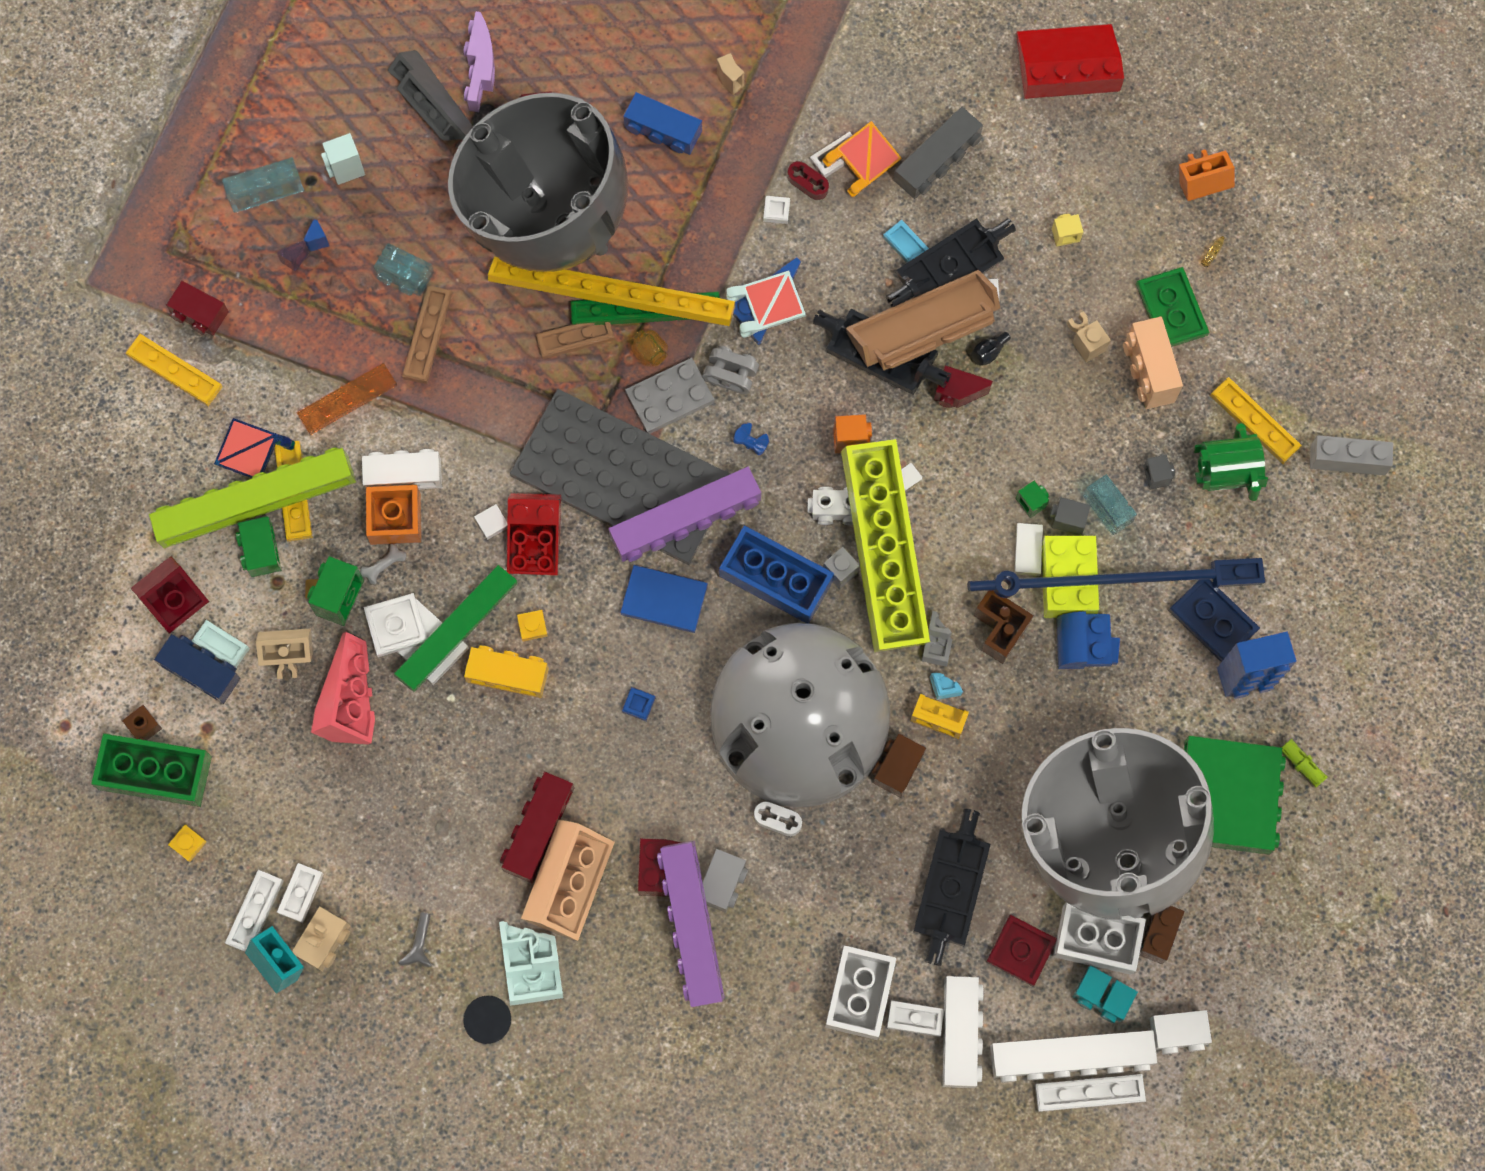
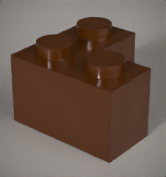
(1007, 621)

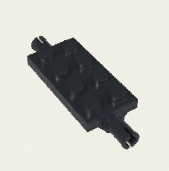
(952, 258)
(905, 376)
(952, 887)

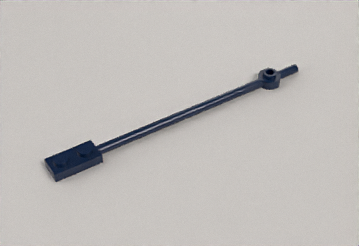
(1223, 572)

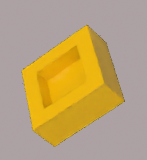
(532, 625)
(187, 843)

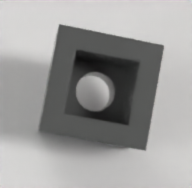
(1158, 471)

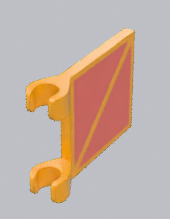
(866, 155)

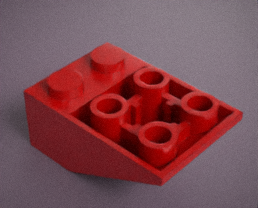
(533, 533)

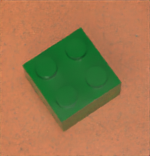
(335, 590)

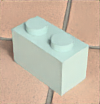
(342, 159)

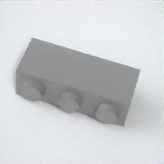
(1351, 455)

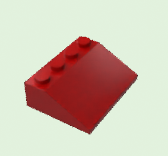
(1069, 61)

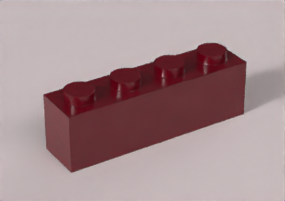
(537, 827)

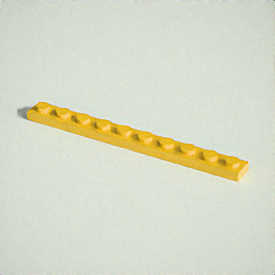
(616, 292)

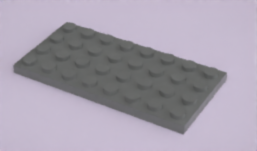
(610, 467)

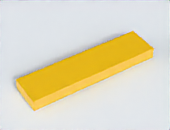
(174, 370)
(1256, 420)
(297, 515)

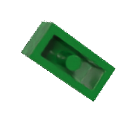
(259, 547)

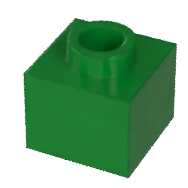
(1032, 498)

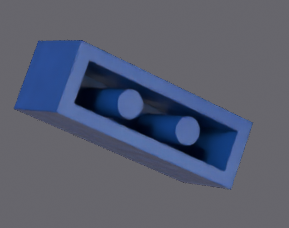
(662, 124)

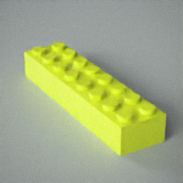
(885, 545)

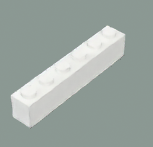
(1073, 1055)

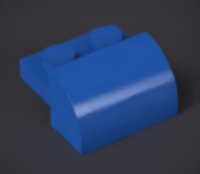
(1083, 640)

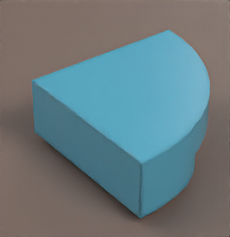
(944, 686)

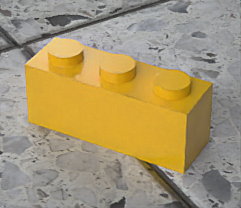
(506, 671)

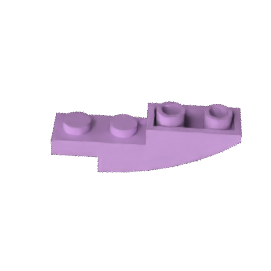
(481, 62)

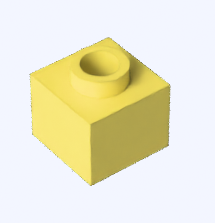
(1067, 229)

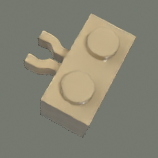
(284, 648)
(321, 939)

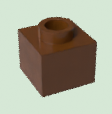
(149, 727)

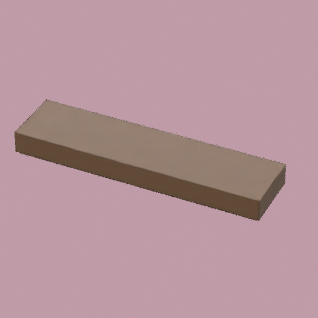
(427, 334)

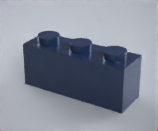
(198, 668)

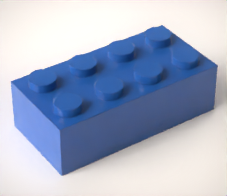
(776, 574)
(1256, 665)

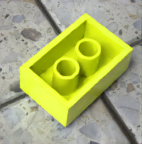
(1069, 558)

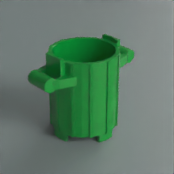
(1232, 463)

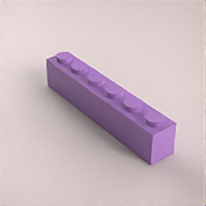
(685, 514)
(692, 924)

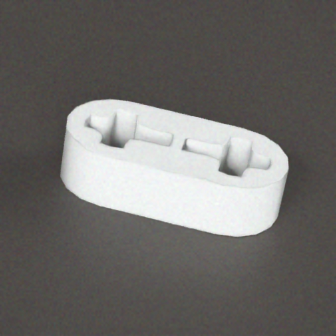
(776, 825)

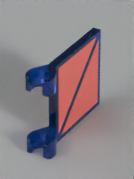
(249, 448)

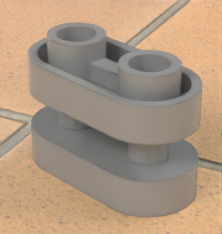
(742, 364)

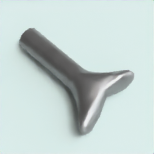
(416, 953)

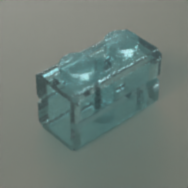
(403, 270)
(1109, 504)

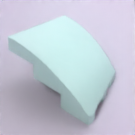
(530, 965)

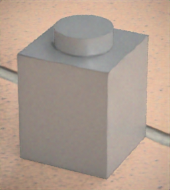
(842, 566)

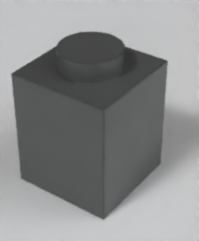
(1069, 516)

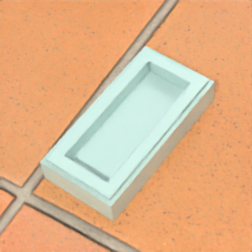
(220, 644)

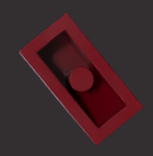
(961, 388)

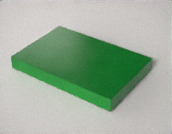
(1173, 299)

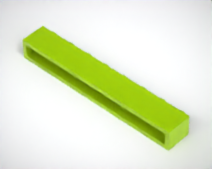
(252, 497)

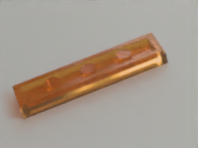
(346, 399)

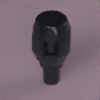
(989, 349)

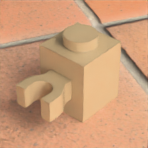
(1089, 339)

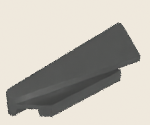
(429, 96)

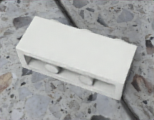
(402, 469)

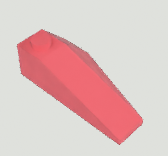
(344, 702)

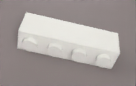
(960, 1032)

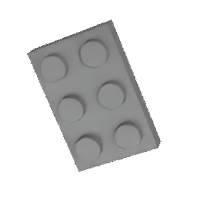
(669, 396)

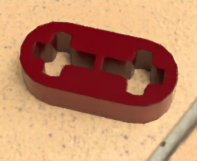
(804, 184)

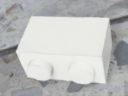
(1181, 1031)

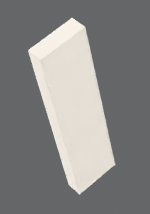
(1090, 1093)

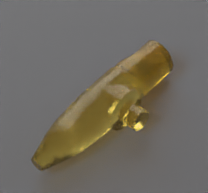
(1212, 252)

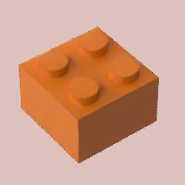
(393, 514)

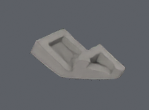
(940, 643)

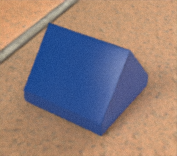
(315, 237)

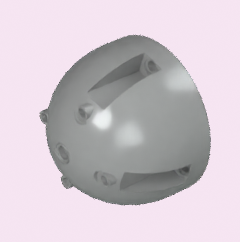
(792, 755)
(1115, 807)

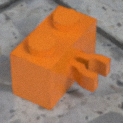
(1206, 174)
(851, 431)

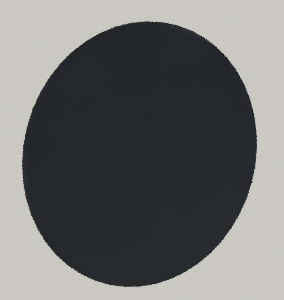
(487, 1019)

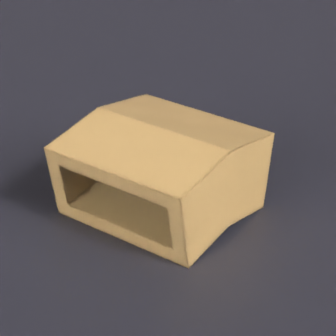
(730, 74)

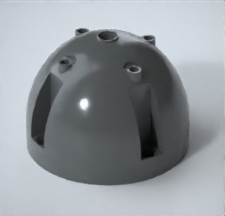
(540, 182)

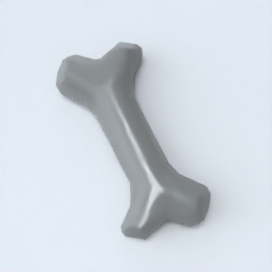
(393, 556)

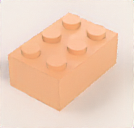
(1153, 363)

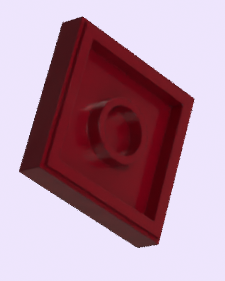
(1021, 950)

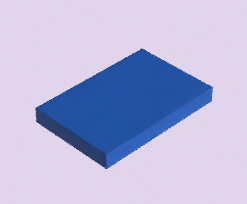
(664, 599)

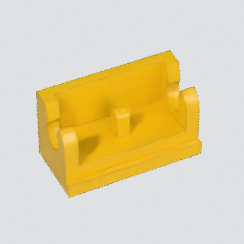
(939, 716)

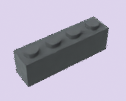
(938, 153)

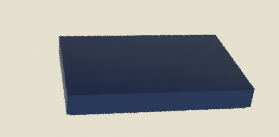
(1213, 618)

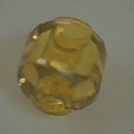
(649, 348)

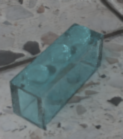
(263, 185)

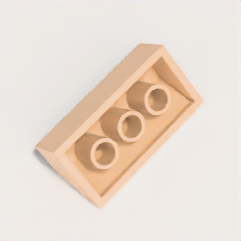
(568, 879)

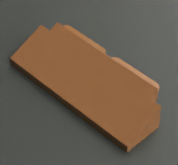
(926, 321)

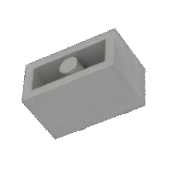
(722, 880)

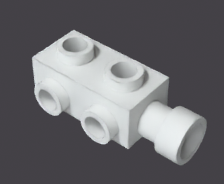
(835, 510)

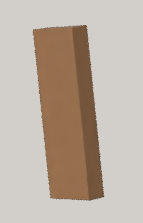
(573, 338)

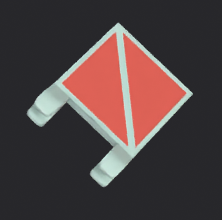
(770, 301)

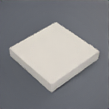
(395, 625)

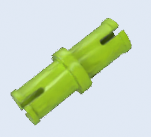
(1303, 763)

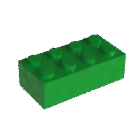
(151, 770)

